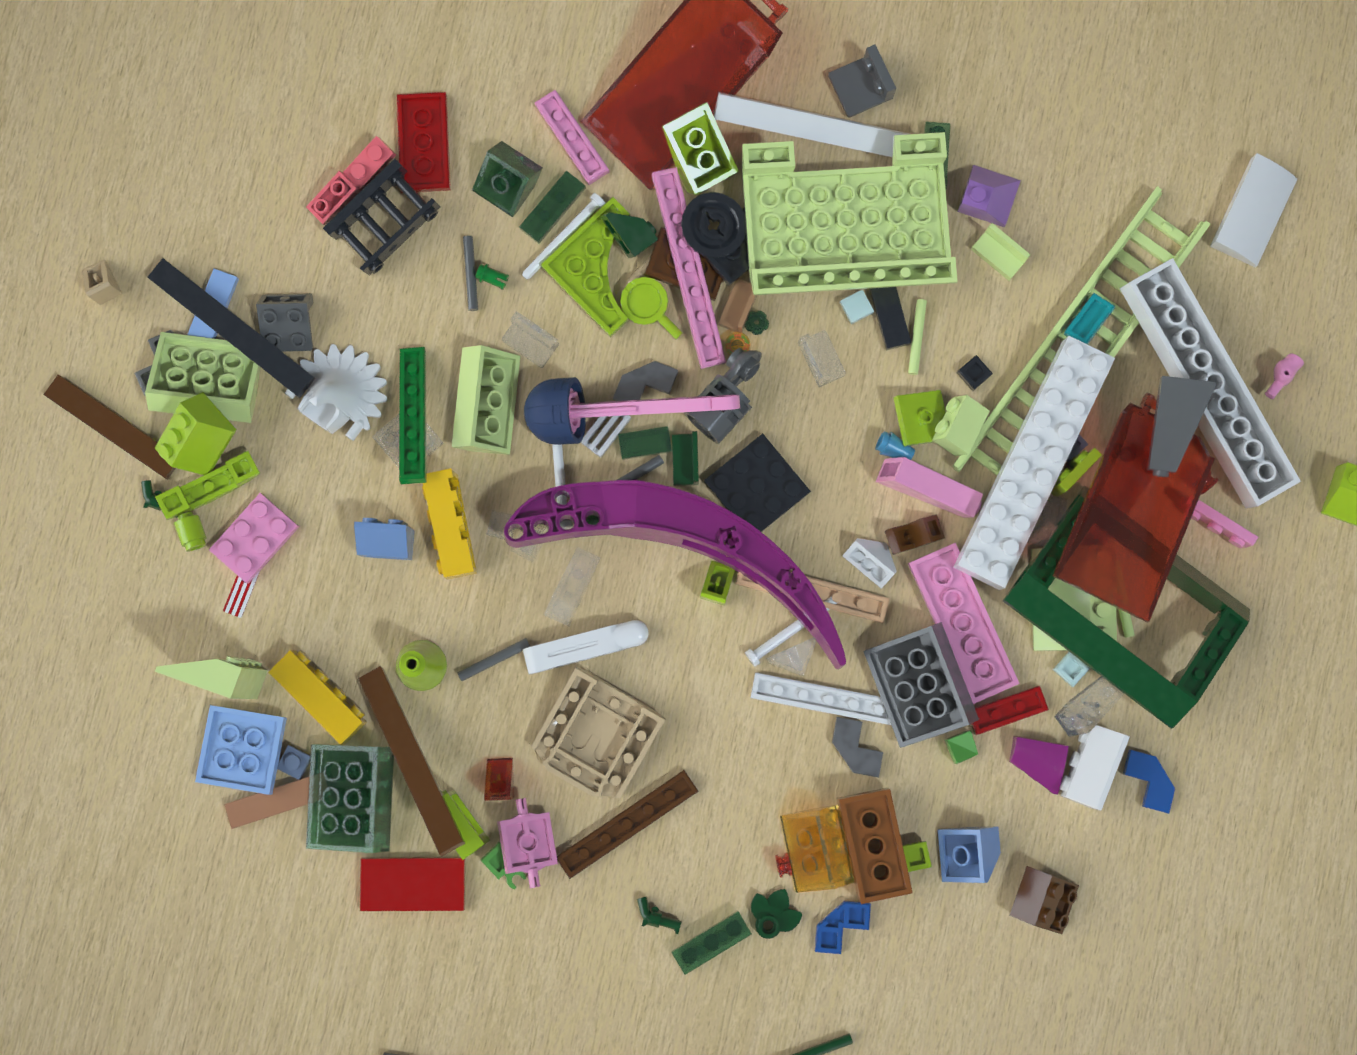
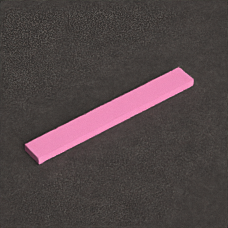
(688, 270)

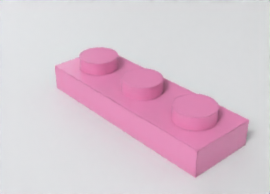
(1220, 524)

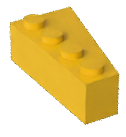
(449, 524)

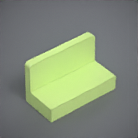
(1000, 251)

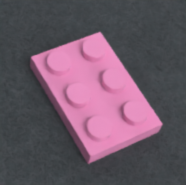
(254, 538)

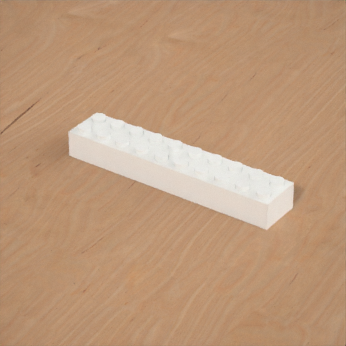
(1194, 351)
(1034, 463)

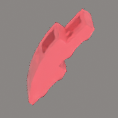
(351, 181)

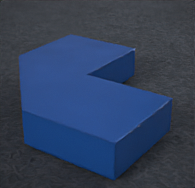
(1159, 788)
(830, 929)

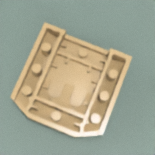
(596, 735)

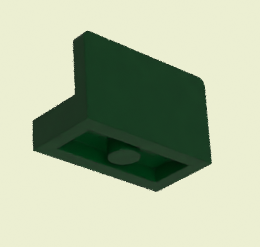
(685, 459)

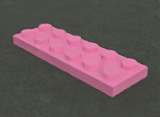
(957, 604)

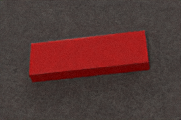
(1009, 710)

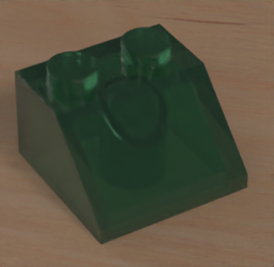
(506, 178)

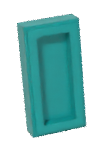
(1090, 319)

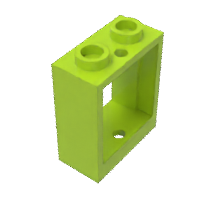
(470, 829)

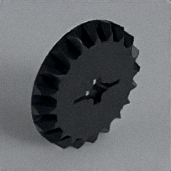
(718, 208)

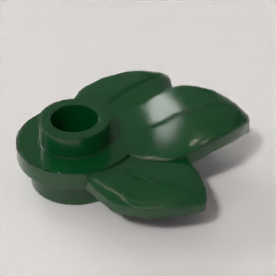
(776, 910)

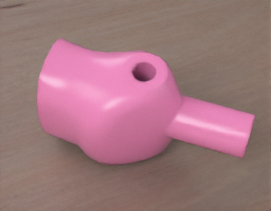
(1284, 373)

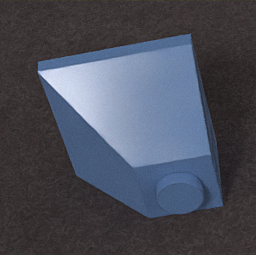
(968, 853)

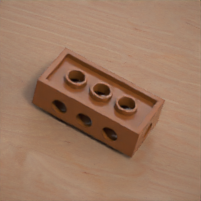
(890, 853)

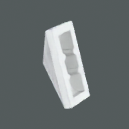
(872, 560)

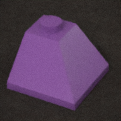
(988, 196)

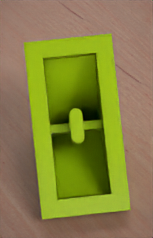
(717, 583)

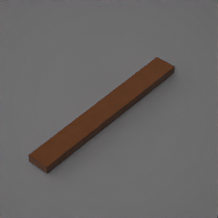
(411, 761)

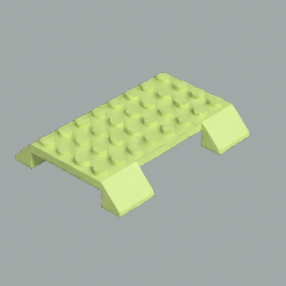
(847, 223)

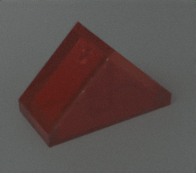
(499, 779)

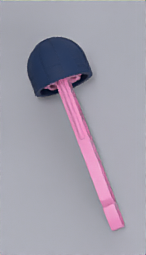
(558, 409)

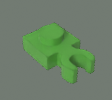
(494, 862)

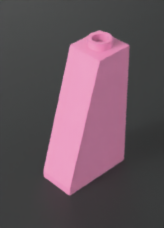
(929, 487)

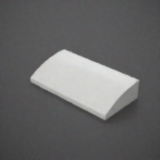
(1254, 210)

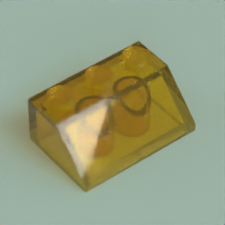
(817, 849)

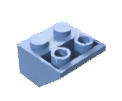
(384, 540)

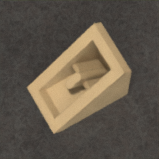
(100, 283)

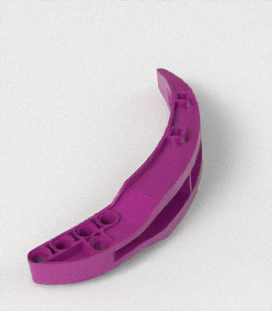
(682, 520)

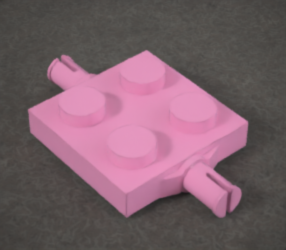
(527, 843)

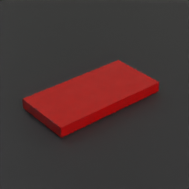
(424, 140)
(412, 884)

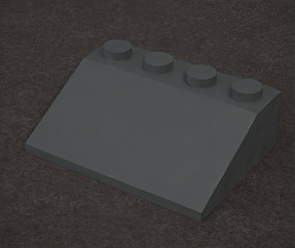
(921, 685)

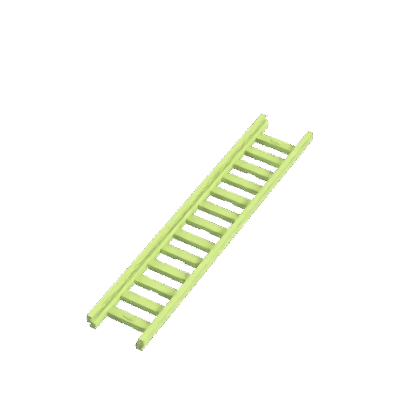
(1115, 341)

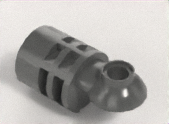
(719, 423)

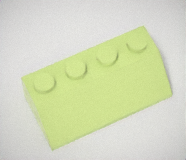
(486, 400)

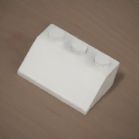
(1094, 767)

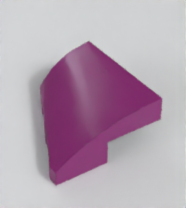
(1040, 760)

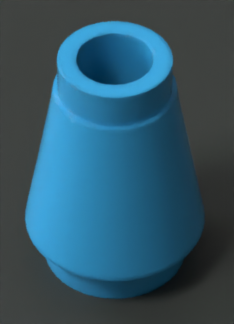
(893, 447)

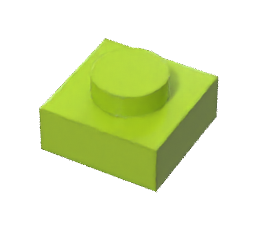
(917, 856)

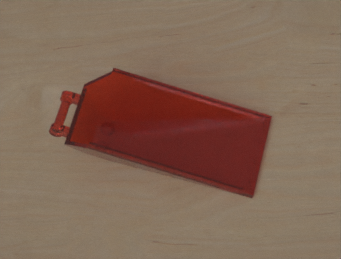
(687, 62)
(1131, 518)

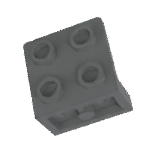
(863, 83)
(286, 321)

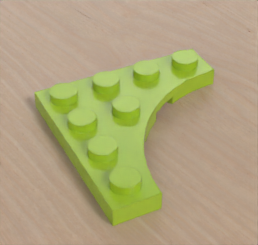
(582, 269)

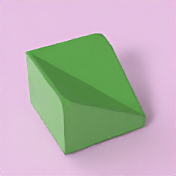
(961, 746)

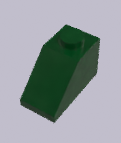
(630, 232)

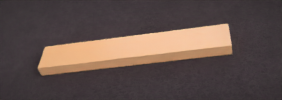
(848, 599)

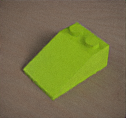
(699, 149)

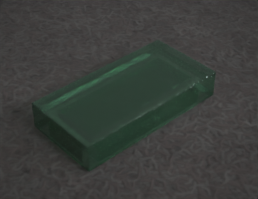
(645, 443)

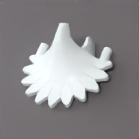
(342, 390)

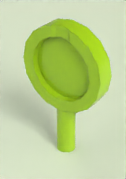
(646, 302)

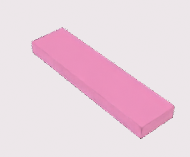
(572, 137)

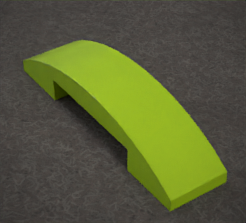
(208, 487)

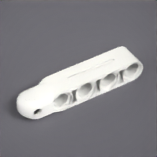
(585, 646)

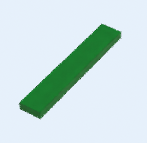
(412, 416)

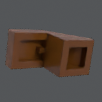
(914, 534)

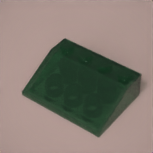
(350, 798)

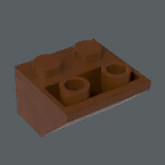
(1044, 900)

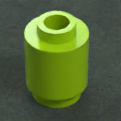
(190, 531)

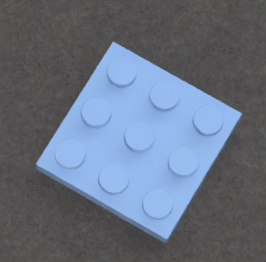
(241, 750)

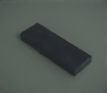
(890, 317)

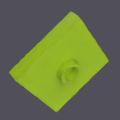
(919, 416)

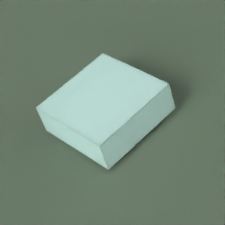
(856, 306)
(1071, 669)

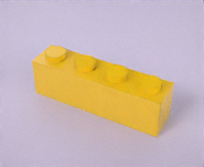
(317, 696)

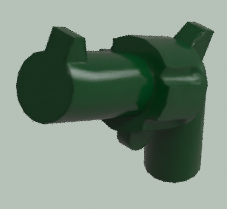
(149, 496)
(655, 917)

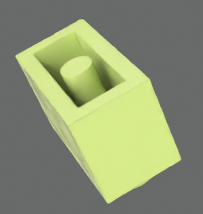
(960, 425)

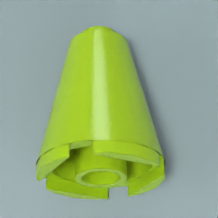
(429, 669)

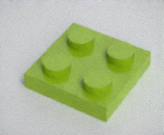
(1079, 466)

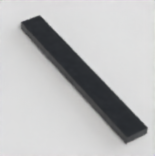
(231, 328)

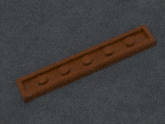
(108, 424)
(627, 824)

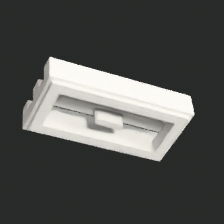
(626, 418)

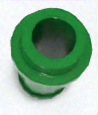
(490, 276)

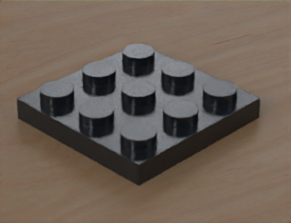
(757, 484)

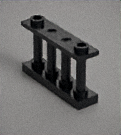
(358, 210)

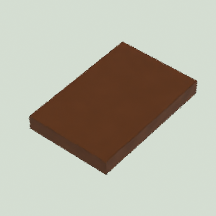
(662, 267)

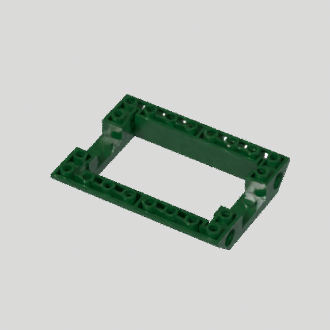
(1162, 698)

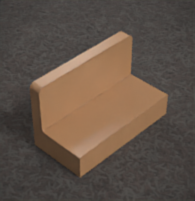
(738, 306)

